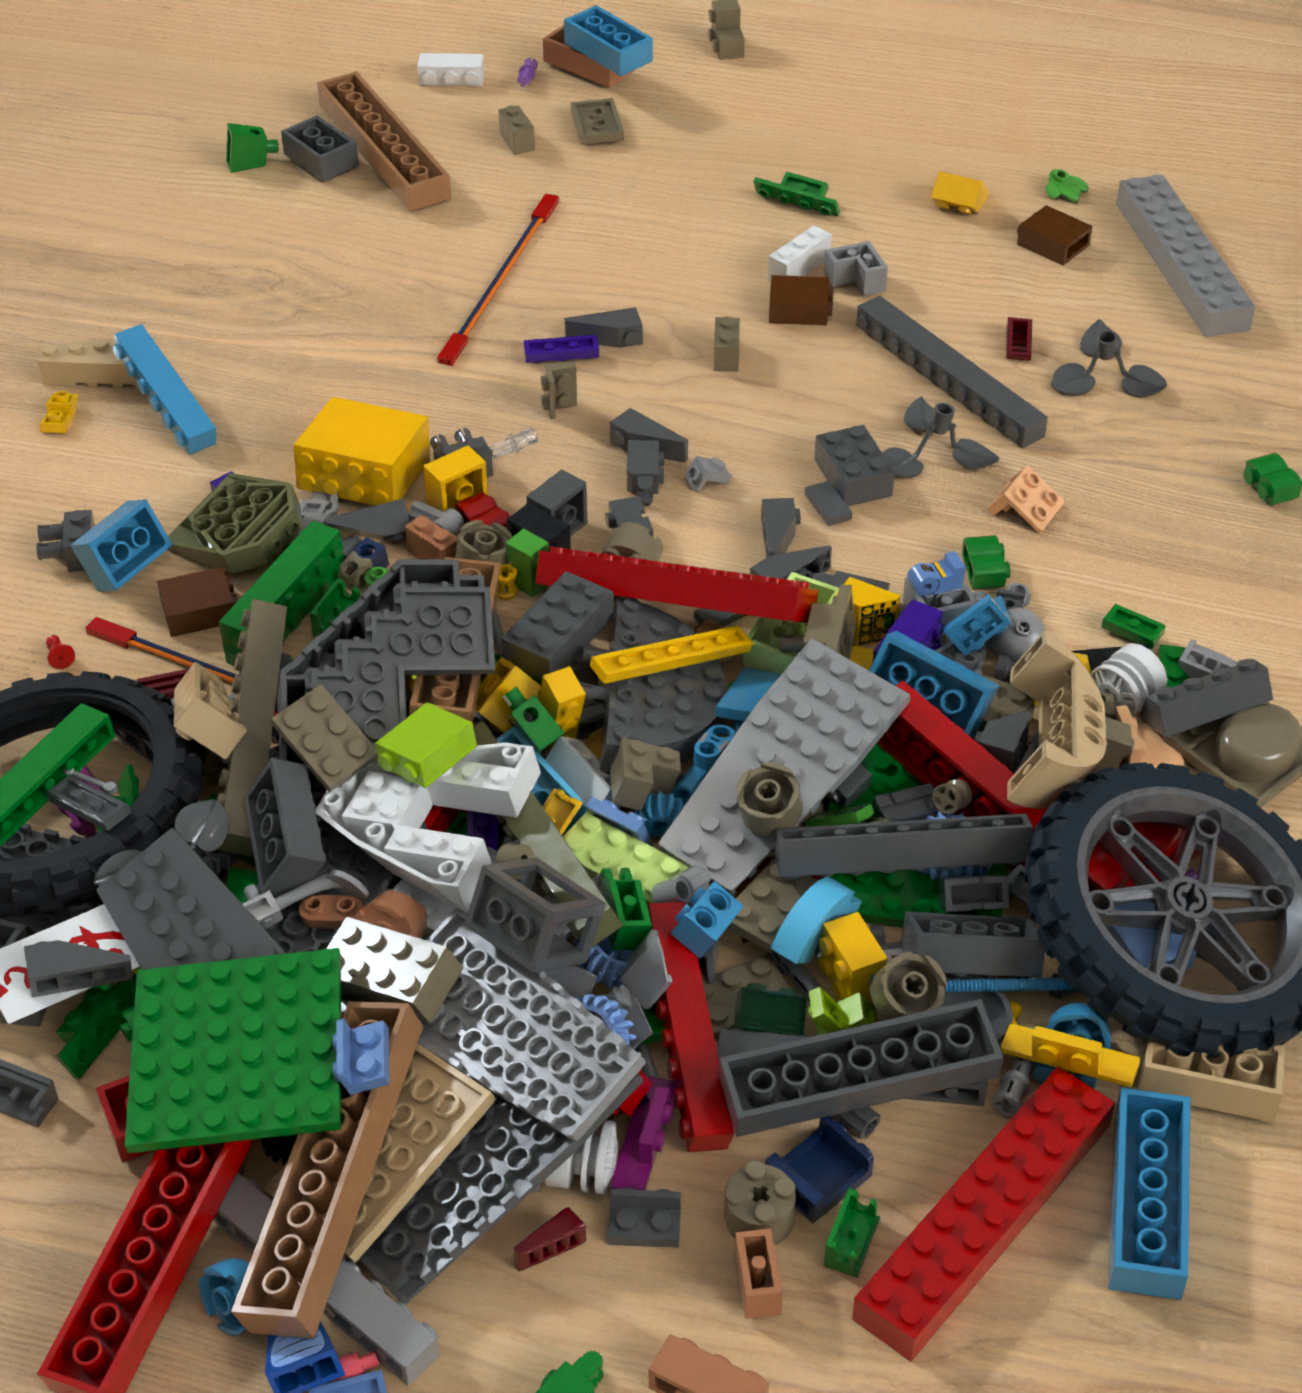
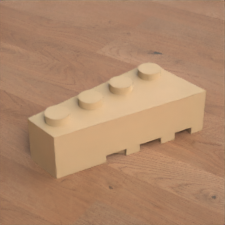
(83, 362)
(205, 712)
(1237, 1085)

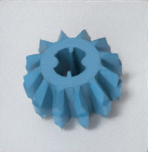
(660, 812)

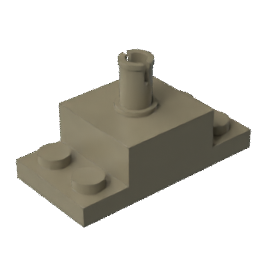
(828, 624)

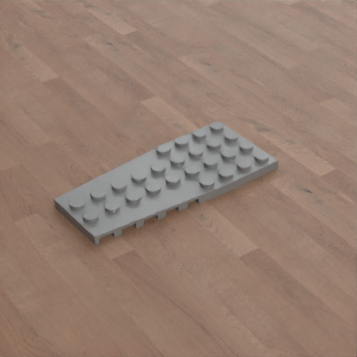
(815, 722)
(526, 1036)

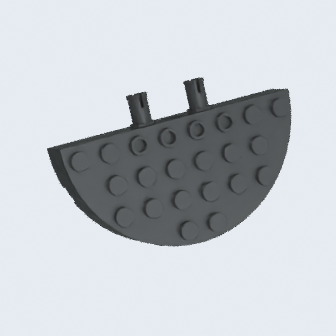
(659, 707)

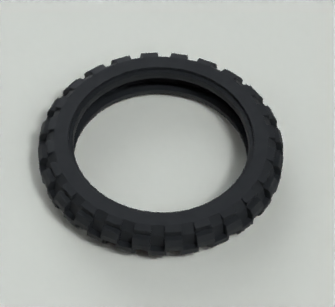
(174, 781)

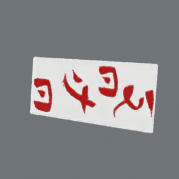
(89, 929)

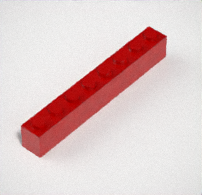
(690, 1041)

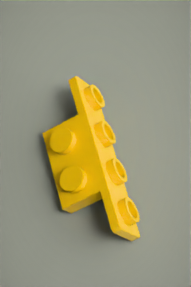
(1070, 1053)

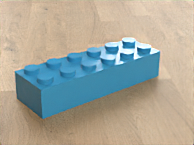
(1150, 1194)

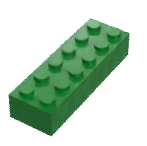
(293, 580)

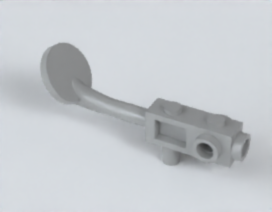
(267, 908)

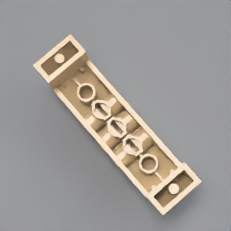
(1069, 722)

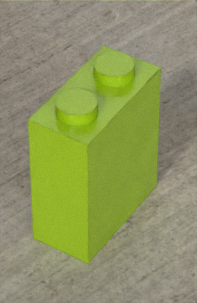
(426, 745)

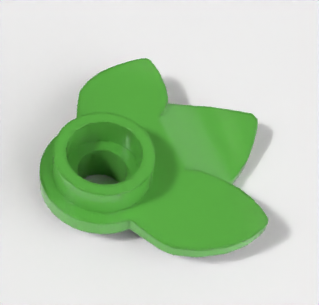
(1066, 185)

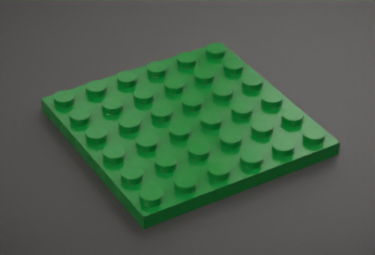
(234, 1051)

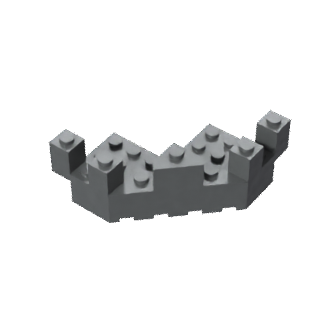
(406, 623)

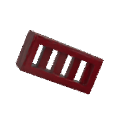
(1021, 326)
(551, 1239)

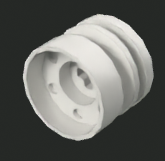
(1131, 676)
(592, 1159)

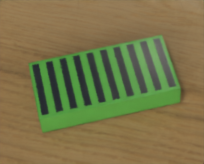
(841, 816)

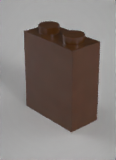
(1054, 235)
(800, 300)
(196, 600)

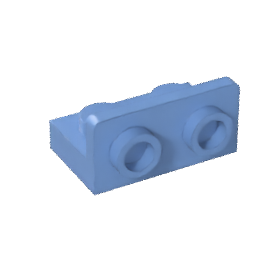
(362, 1056)

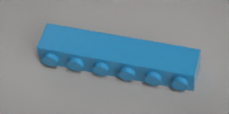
(164, 389)

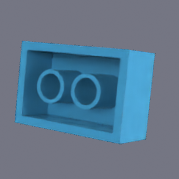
(121, 545)

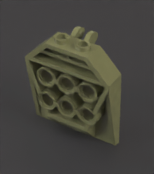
(240, 524)

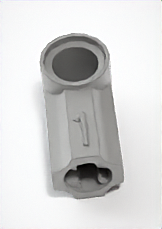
(448, 519)
(681, 886)

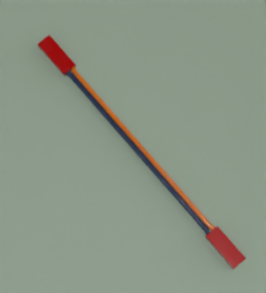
(459, 340)
(126, 637)

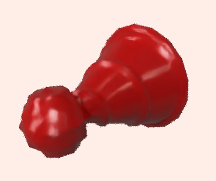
(60, 654)

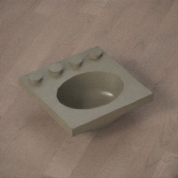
(1248, 750)

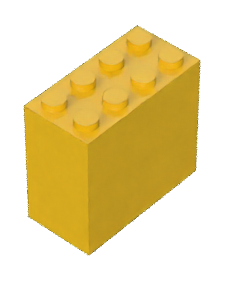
(362, 452)

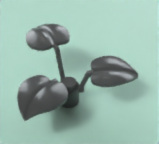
(1105, 344)
(923, 417)
(200, 823)

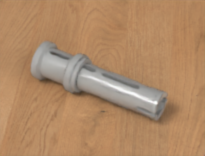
(1014, 1086)

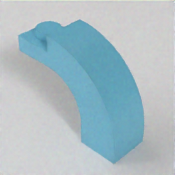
(804, 923)

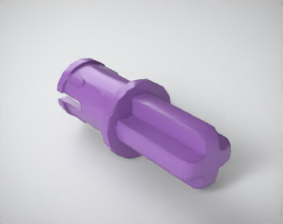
(527, 72)

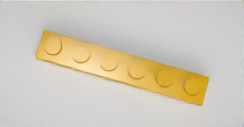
(670, 654)

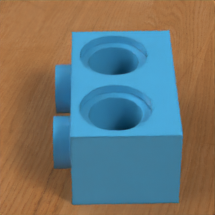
(707, 918)

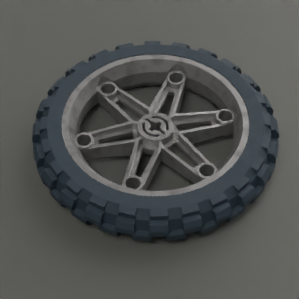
(1151, 1000)

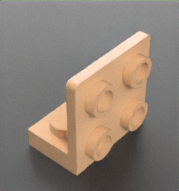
(1029, 497)
(1147, 742)

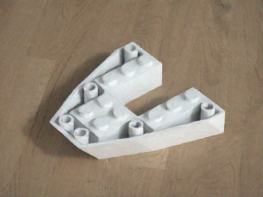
(386, 813)

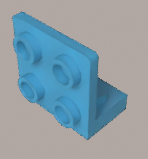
(978, 624)

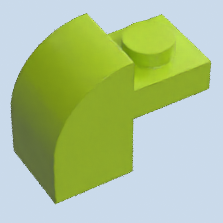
(839, 1015)

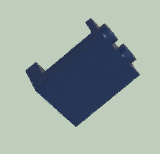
(825, 1168)

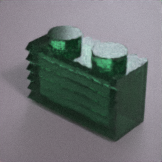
(770, 1010)

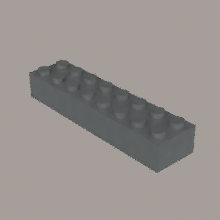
(859, 1067)

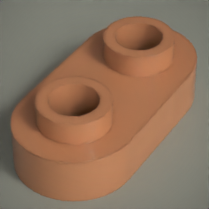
(329, 910)

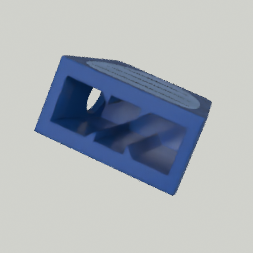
(301, 1363)

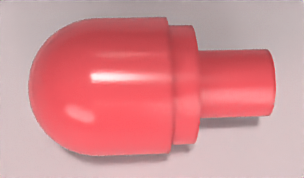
(356, 1365)

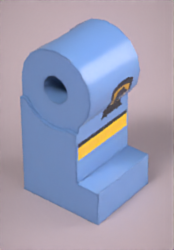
(938, 576)

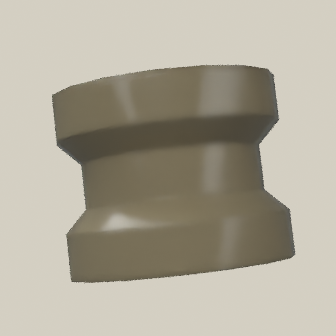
(952, 796)

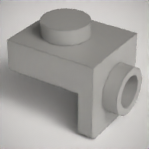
(706, 469)

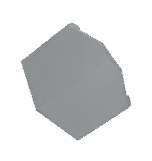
(1201, 661)
(646, 971)

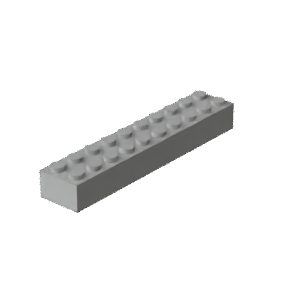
(1185, 256)

